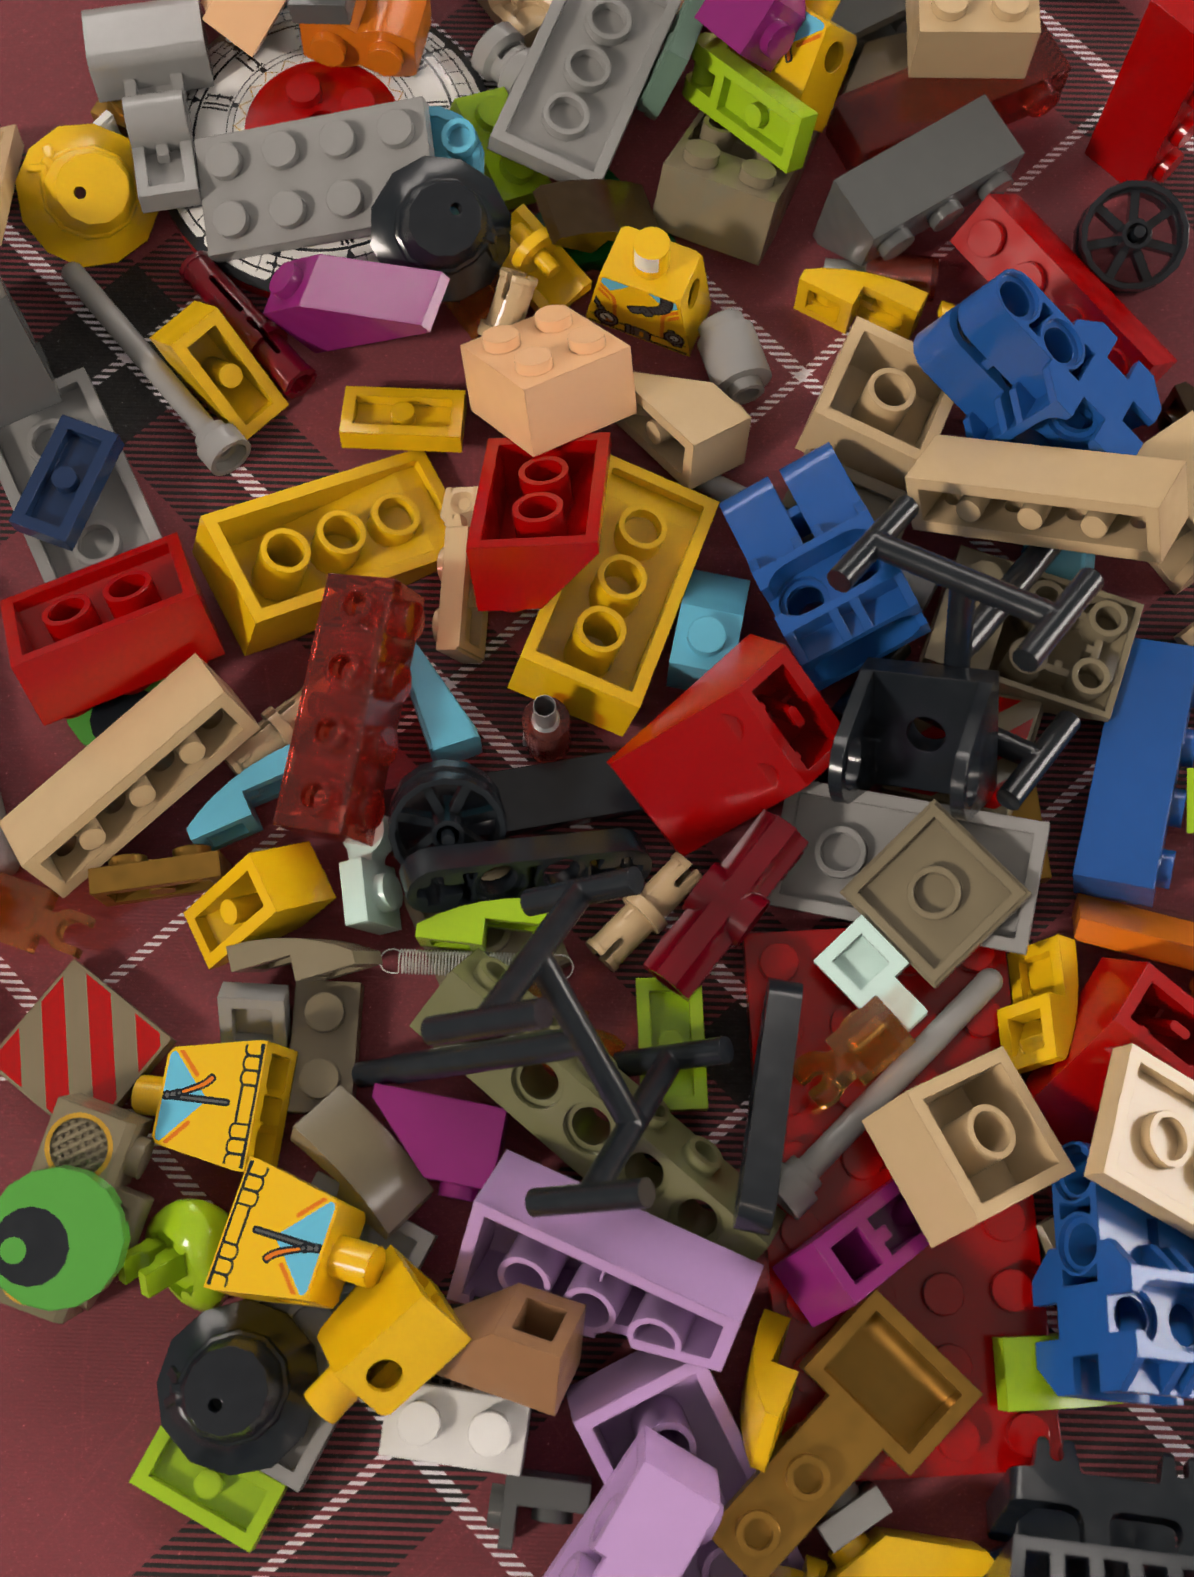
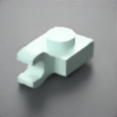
(370, 887)
(867, 966)

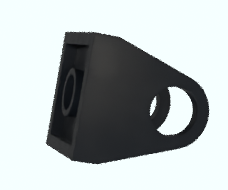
(890, 751)

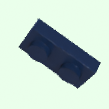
(66, 482)

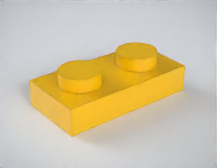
(403, 419)

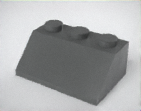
(918, 184)

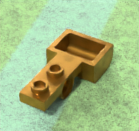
(881, 1394)

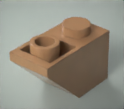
(520, 1346)

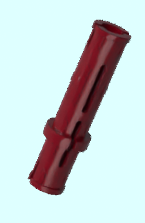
(262, 338)

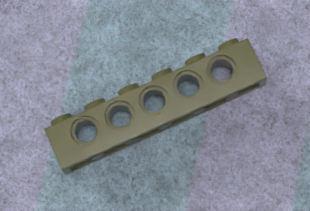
(563, 1119)

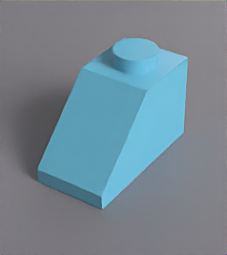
(706, 626)

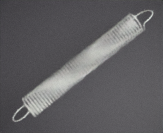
(411, 964)

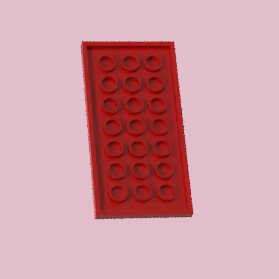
(951, 1292)

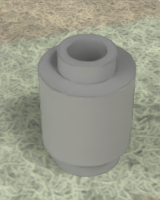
(733, 355)

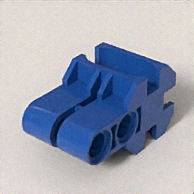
(1034, 373)
(823, 627)
(1118, 1295)

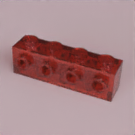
(350, 709)

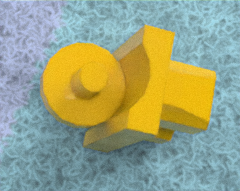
(533, 253)

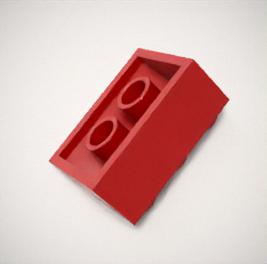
(536, 520)
(108, 629)

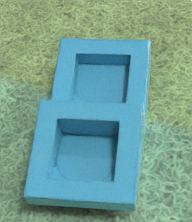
(231, 811)

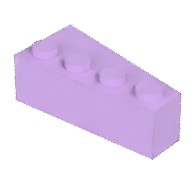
(627, 1266)
(645, 1516)

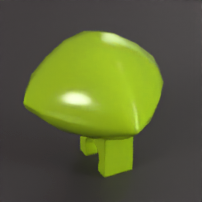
(179, 1253)

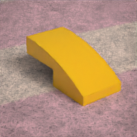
(842, 294)
(1044, 1006)
(766, 1391)

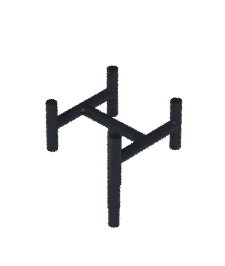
(971, 628)
(505, 1013)

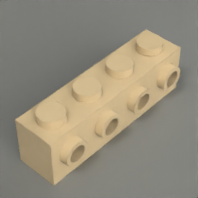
(1050, 497)
(128, 776)

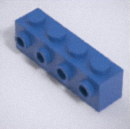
(1137, 777)

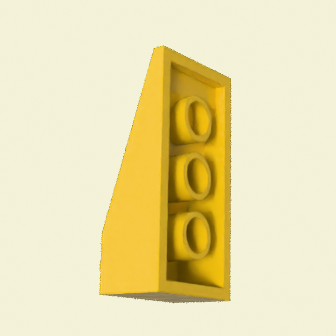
(276, 551)
(610, 623)

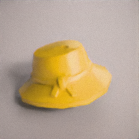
(103, 223)

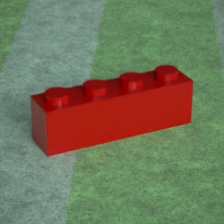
(1151, 99)
(1012, 236)

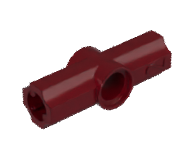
(726, 904)

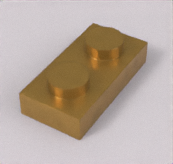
(137, 879)

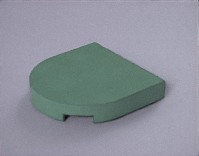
(671, 59)

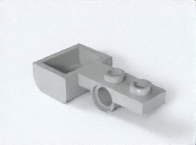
(149, 61)

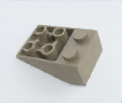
(723, 192)
(1082, 668)

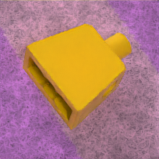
(385, 1342)

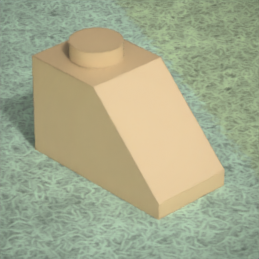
(688, 427)

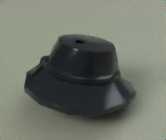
(419, 231)
(257, 1369)

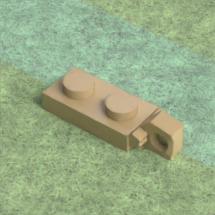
(457, 623)

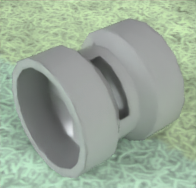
(500, 55)

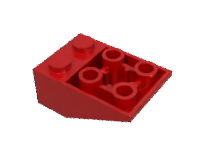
(729, 745)
(1116, 1007)

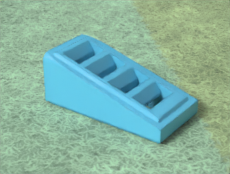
(442, 719)

